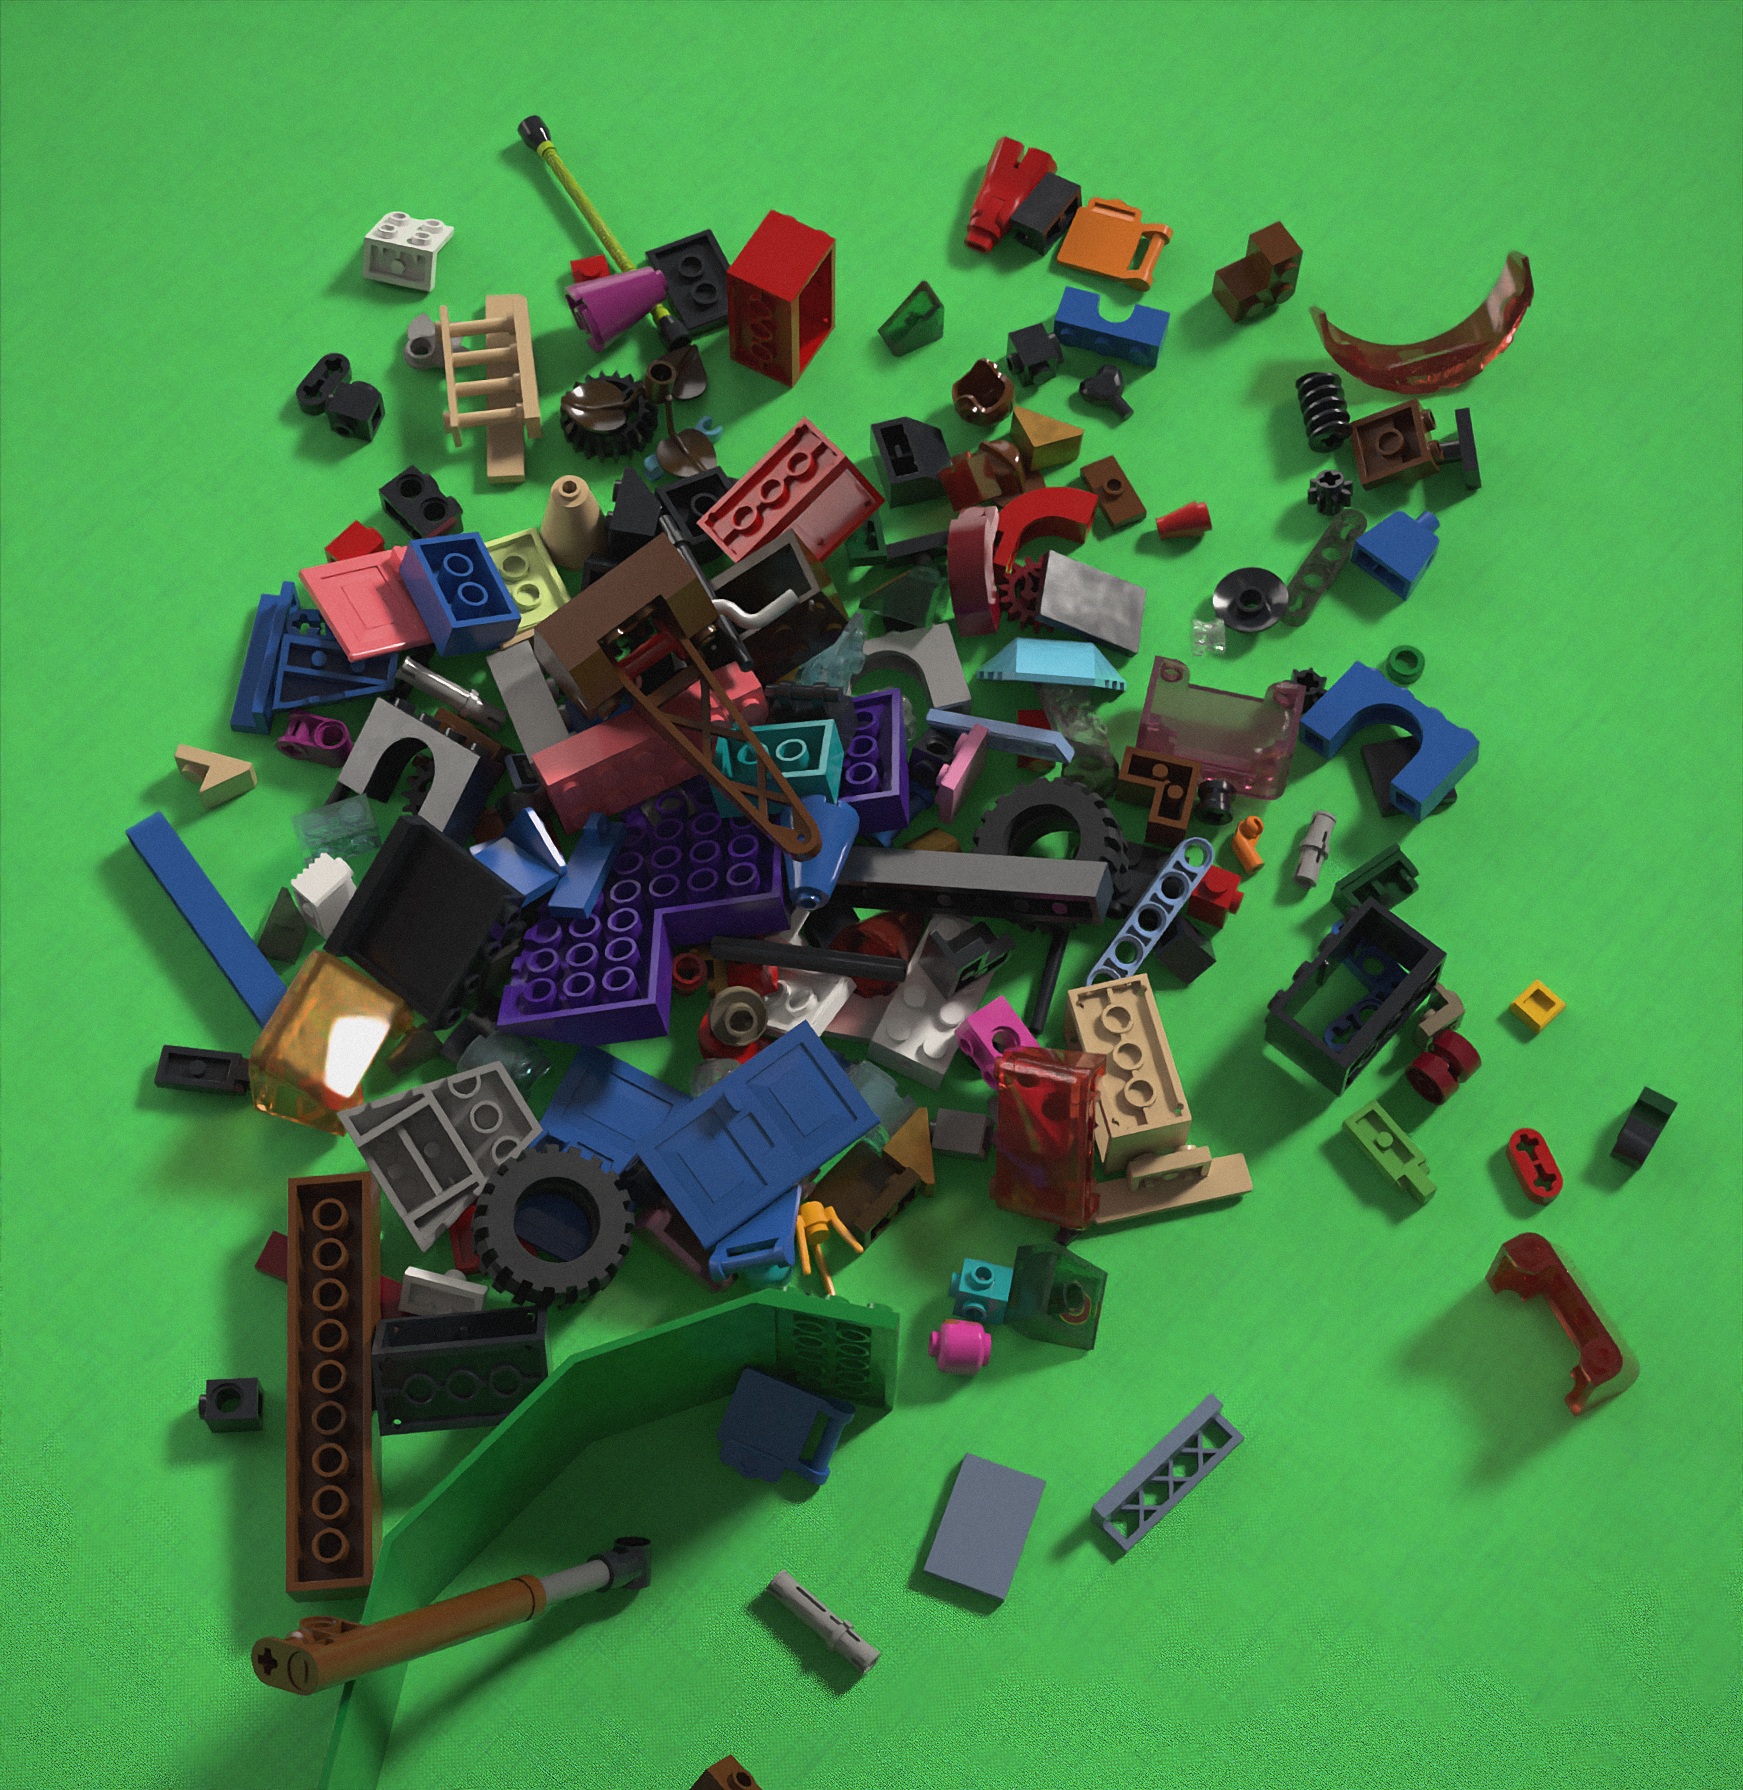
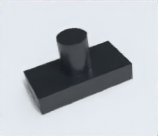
(1463, 449)
(917, 550)

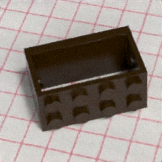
(797, 633)

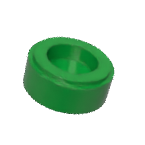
(1405, 664)

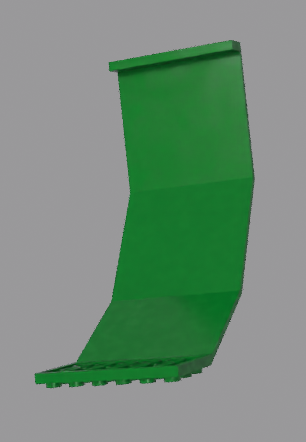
(594, 1394)

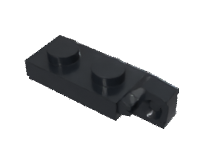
(203, 1071)

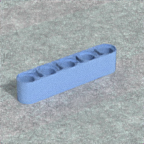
(1157, 902)

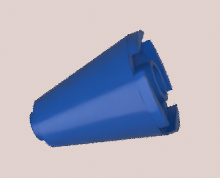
(814, 880)

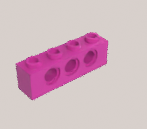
(990, 1024)

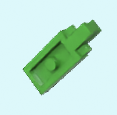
(1390, 1151)

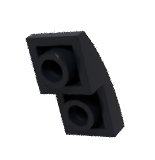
(475, 1024)

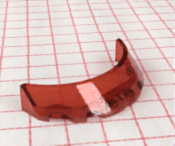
(1447, 357)

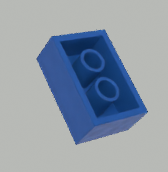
(459, 593)

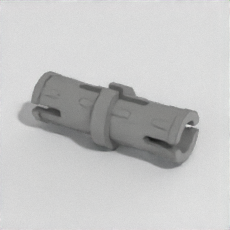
(1314, 849)

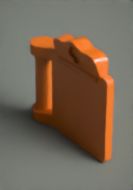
(1106, 239)

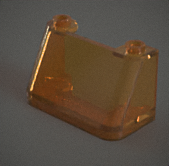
(323, 1043)

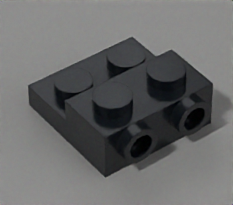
(1142, 869)

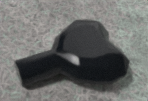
(1106, 390)

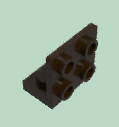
(866, 1192)

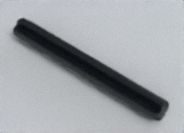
(809, 958)

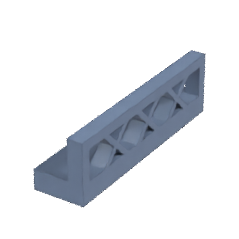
(1155, 1462)

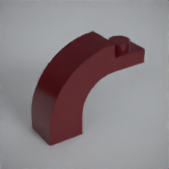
(971, 571)

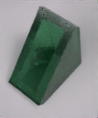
(914, 322)

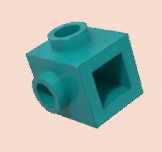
(981, 1291)

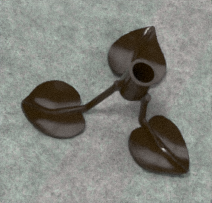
(675, 375)

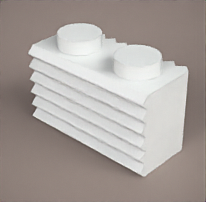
(324, 892)

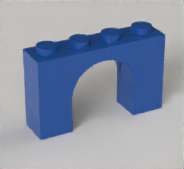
(1368, 699)

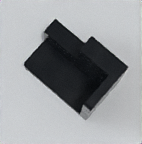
(964, 958)

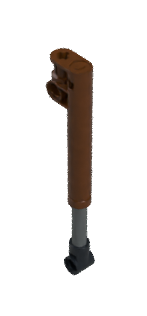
(336, 1651)

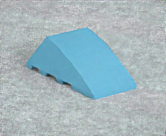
(1052, 663)

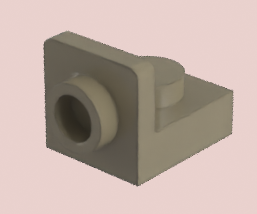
(1445, 1015)

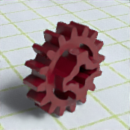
(1023, 608)

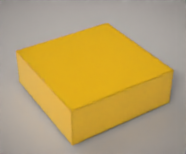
(1537, 1006)

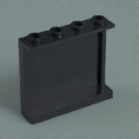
(426, 920)

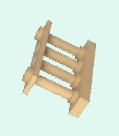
(522, 382)

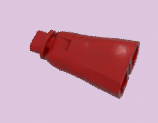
(1003, 189)

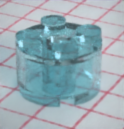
(518, 1054)
(881, 1095)

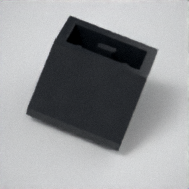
(909, 460)
(634, 516)

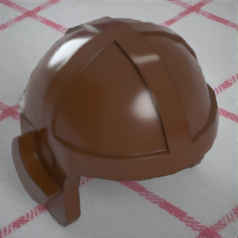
(983, 395)

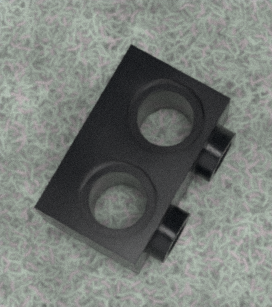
(416, 513)

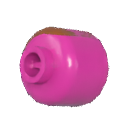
(960, 1347)

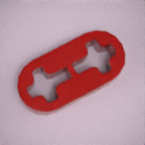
(1526, 1169)

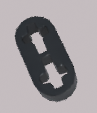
(320, 382)

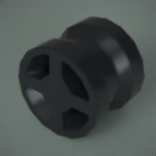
(1215, 802)

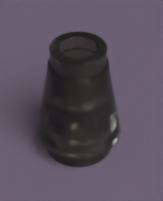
(413, 1051)

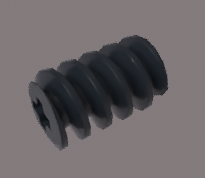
(1324, 411)

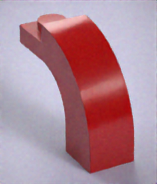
(1041, 513)

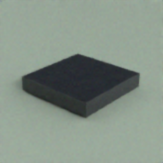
(1384, 762)

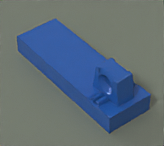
(588, 868)

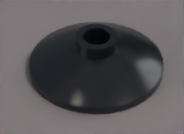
(1249, 587)

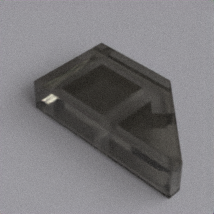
(284, 930)

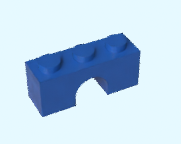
(1135, 339)

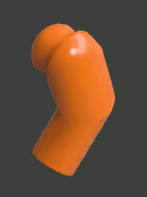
(1245, 841)

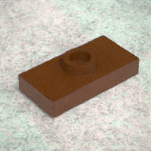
(1115, 493)

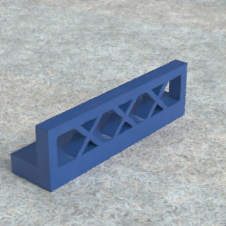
(258, 680)

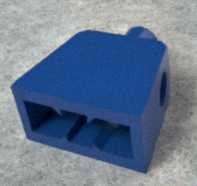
(1398, 551)

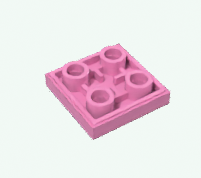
(960, 777)

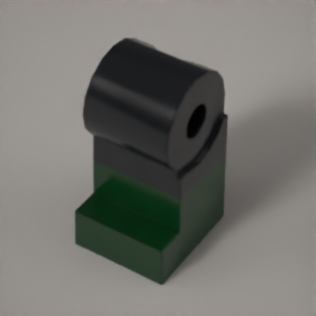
(1642, 1128)

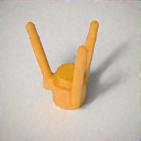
(814, 1227)

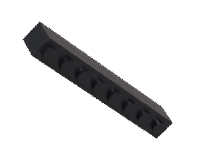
(974, 885)

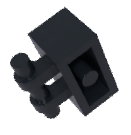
(813, 703)

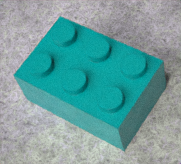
(804, 752)

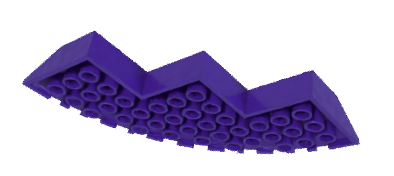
(679, 887)

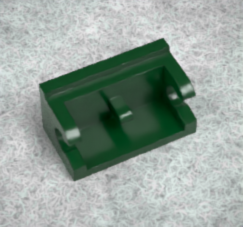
(1384, 878)

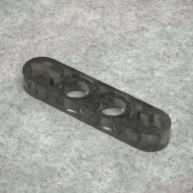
(1322, 567)

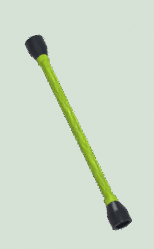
(538, 138)

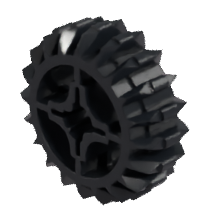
(624, 440)

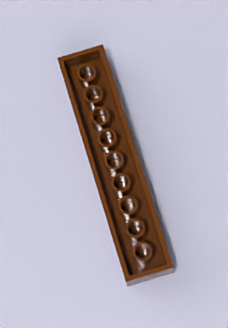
(331, 1388)

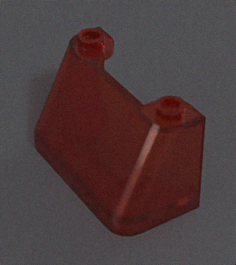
(1047, 1134)
(1539, 1266)

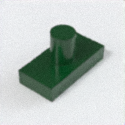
(867, 544)

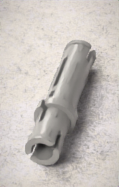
(451, 694)
(833, 1630)

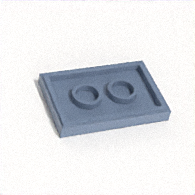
(984, 1527)

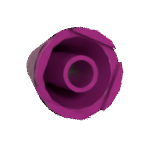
(615, 303)

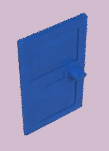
(602, 1111)
(755, 1134)

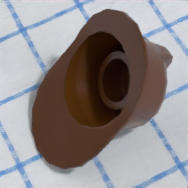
(1009, 471)

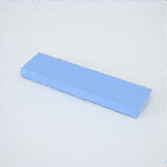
(1006, 736)

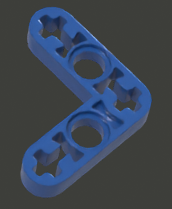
(1378, 985)

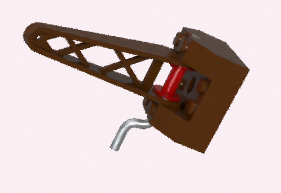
(661, 589)

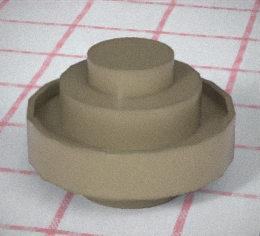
(737, 1016)

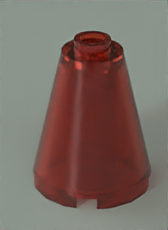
(882, 934)

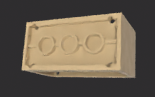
(1140, 1076)

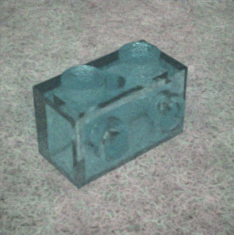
(337, 829)

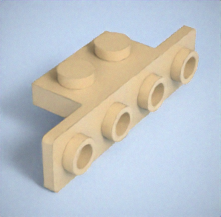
(1171, 1183)

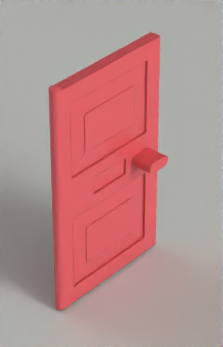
(367, 604)

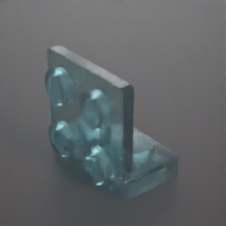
(838, 661)

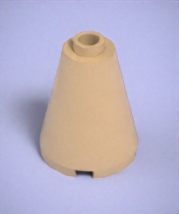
(572, 523)

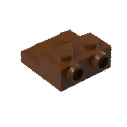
(1396, 445)

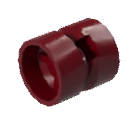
(1442, 1068)

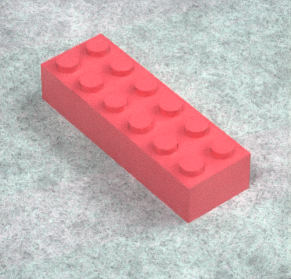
(628, 760)

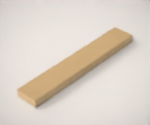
(504, 440)

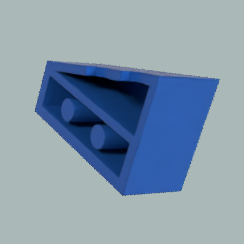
(320, 675)

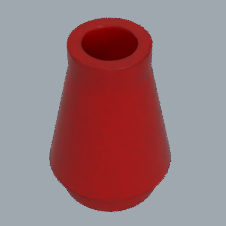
(1186, 521)
(691, 967)

